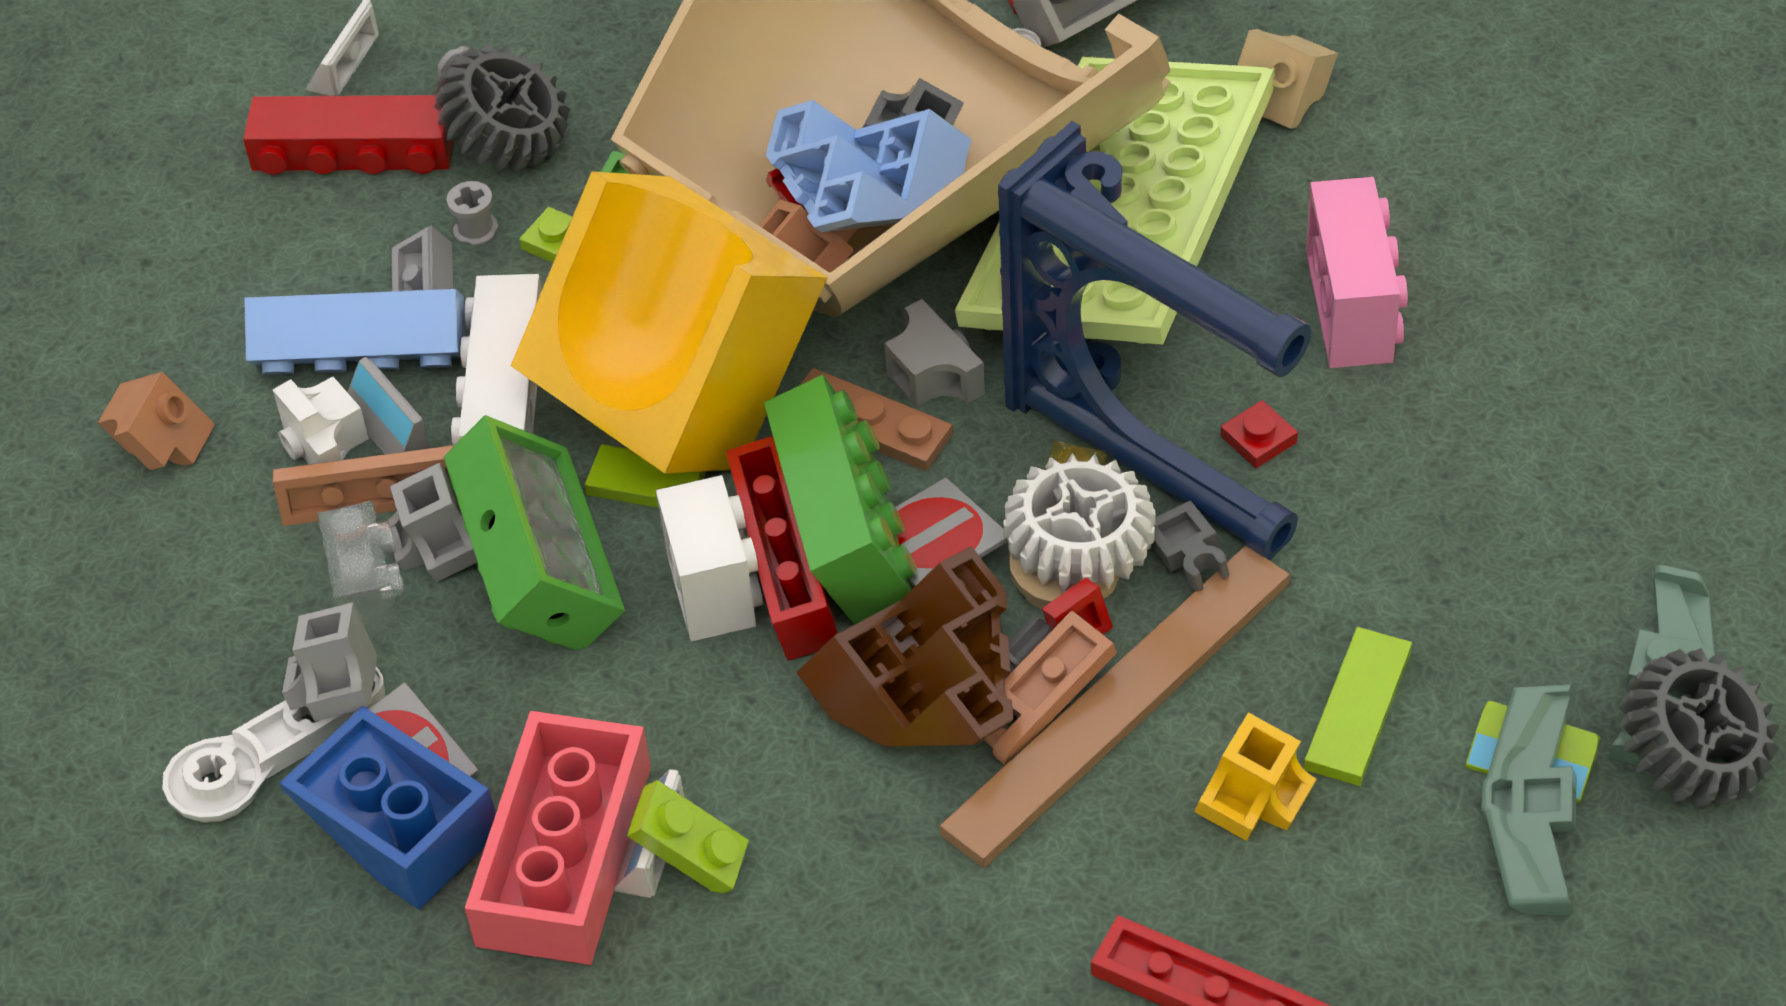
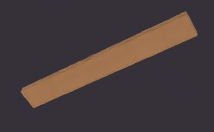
(1112, 707)

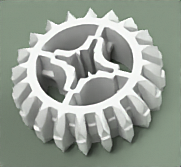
(1066, 520)

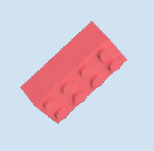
(558, 838)

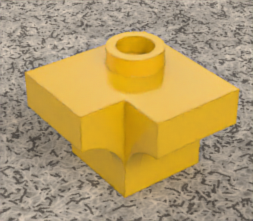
(1256, 780)

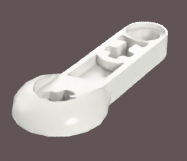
(246, 759)

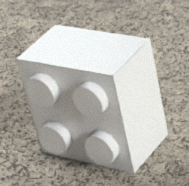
(710, 557)

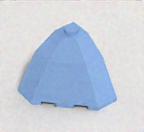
(865, 173)

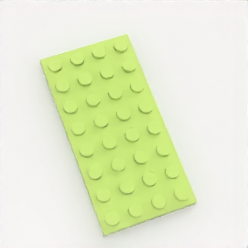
(1174, 185)

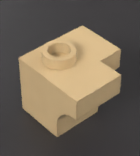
(1299, 68)

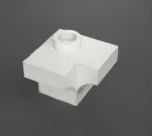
(319, 421)

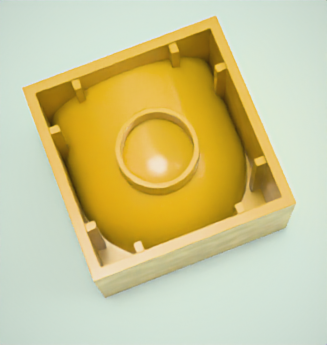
(666, 321)

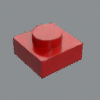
(1259, 434)
(1085, 601)

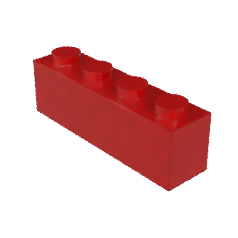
(346, 134)
(792, 593)

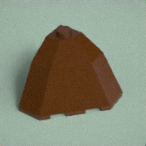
(924, 665)

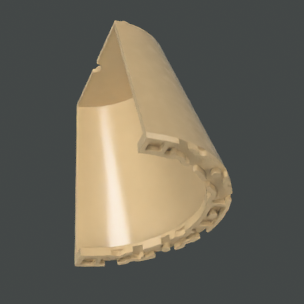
(734, 63)

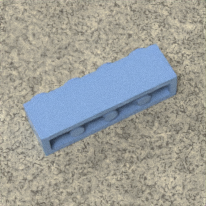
(353, 326)

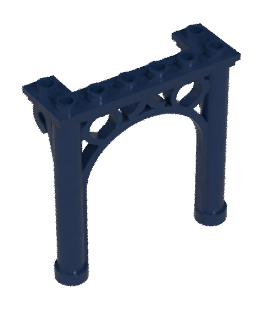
(1056, 368)

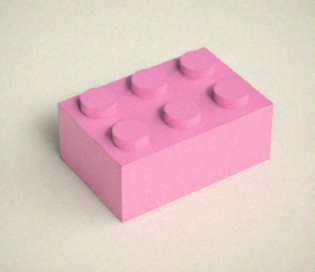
(1354, 272)

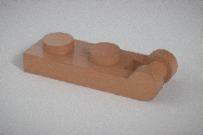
(1049, 681)

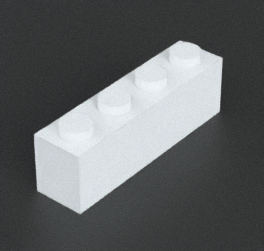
(496, 326)

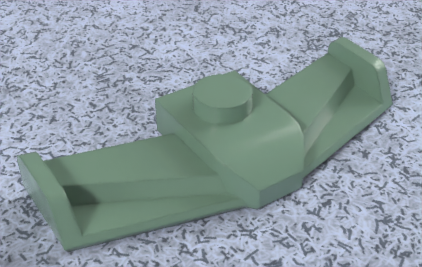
(1682, 624)
(1531, 799)

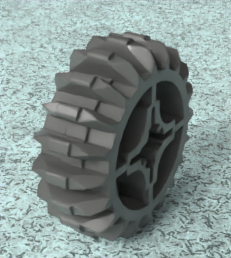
(502, 108)
(1680, 733)

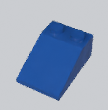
(393, 805)

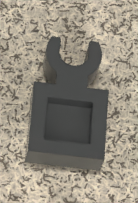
(1188, 541)

